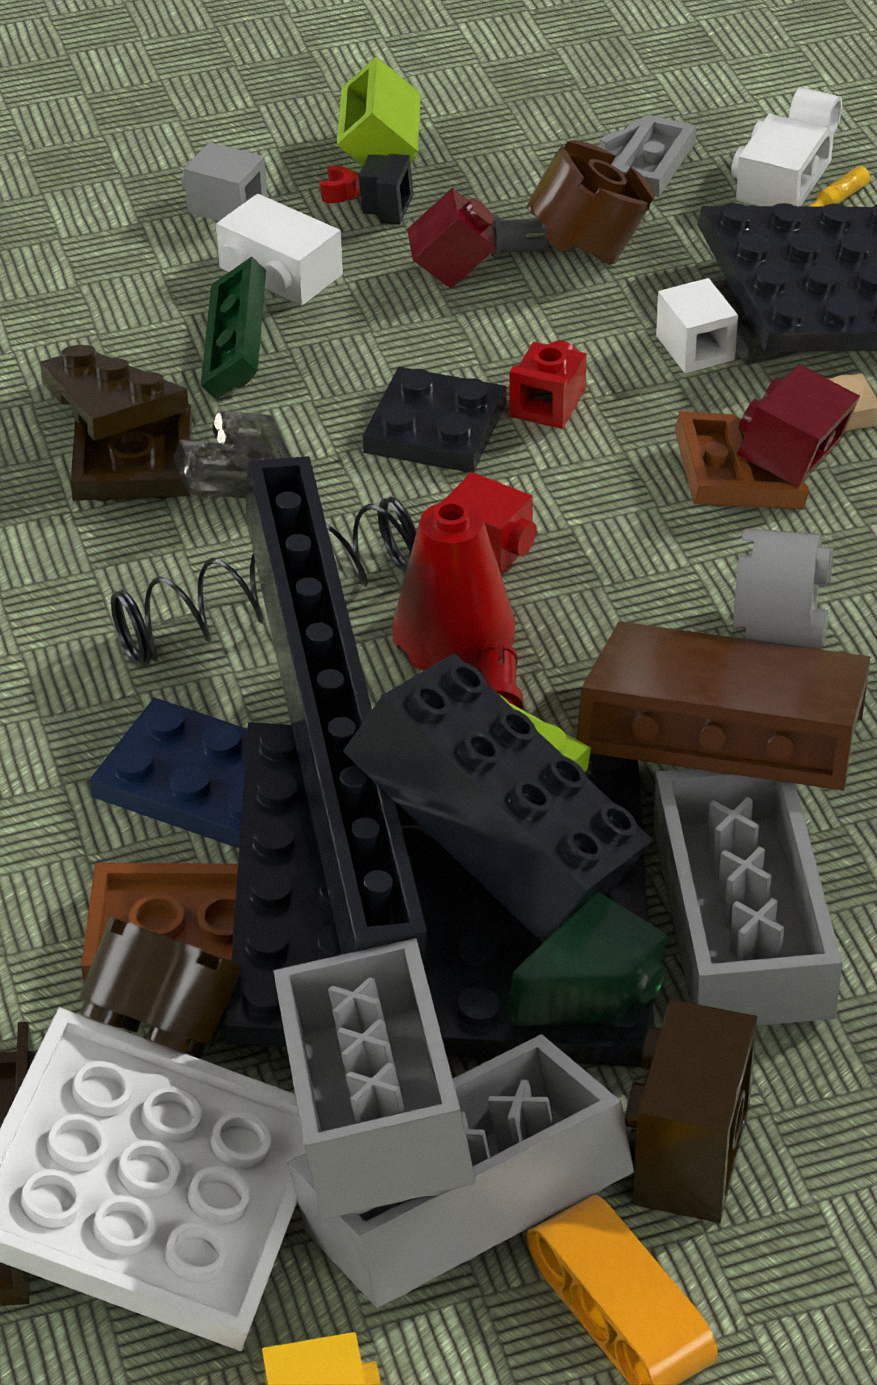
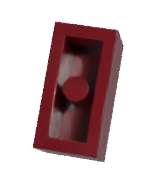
(796, 424)

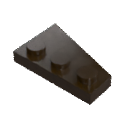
(110, 391)

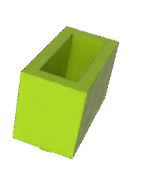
(378, 114)

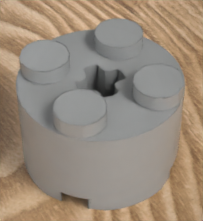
(780, 588)

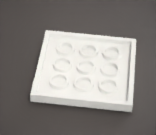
(147, 1178)

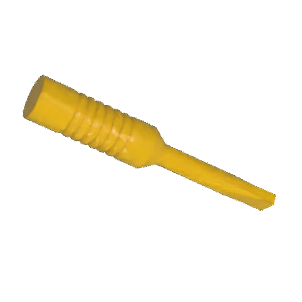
(843, 187)

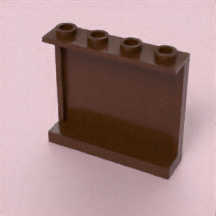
(724, 704)

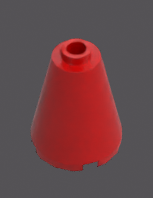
(452, 590)

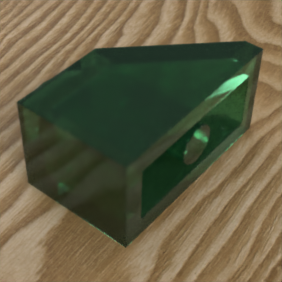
(589, 968)

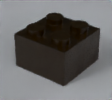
(691, 1109)

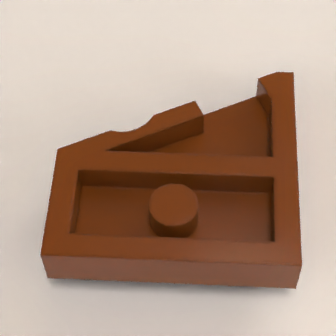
(720, 475)

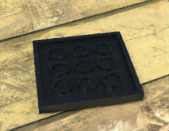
(800, 272)

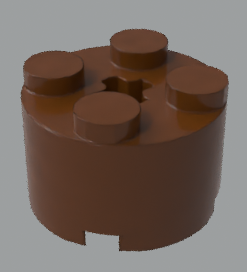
(590, 201)

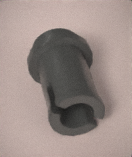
(511, 236)

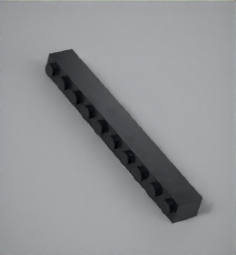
(327, 703)

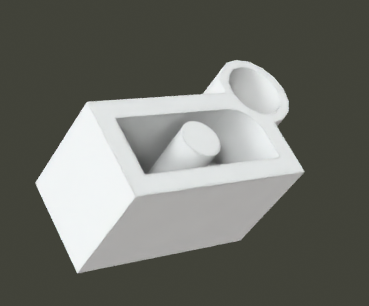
(788, 153)

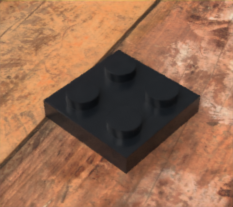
(435, 419)

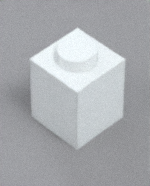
(696, 325)

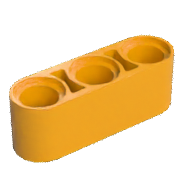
(621, 1295)

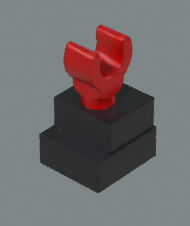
(382, 185)

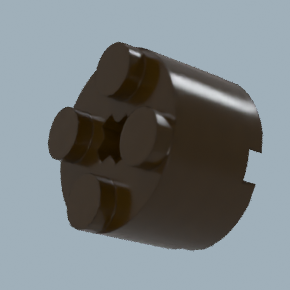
(159, 983)

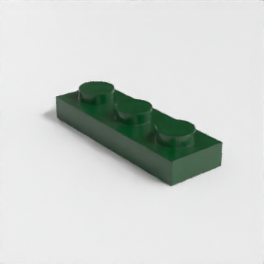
(234, 329)

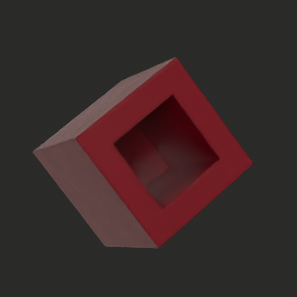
(452, 237)

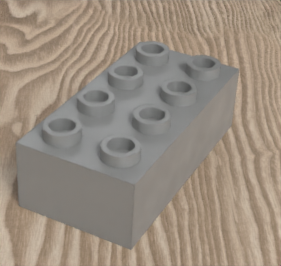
(746, 896)
(372, 1080)
(536, 1144)

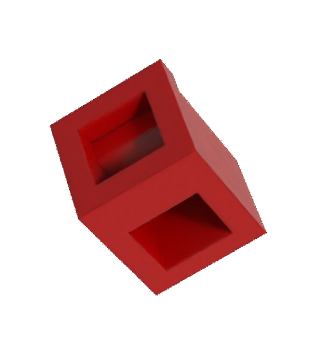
(550, 368)

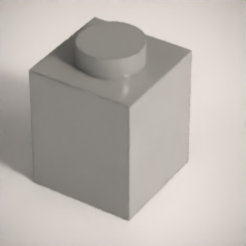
(222, 180)

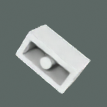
(293, 247)

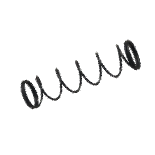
(144, 630)

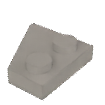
(652, 148)

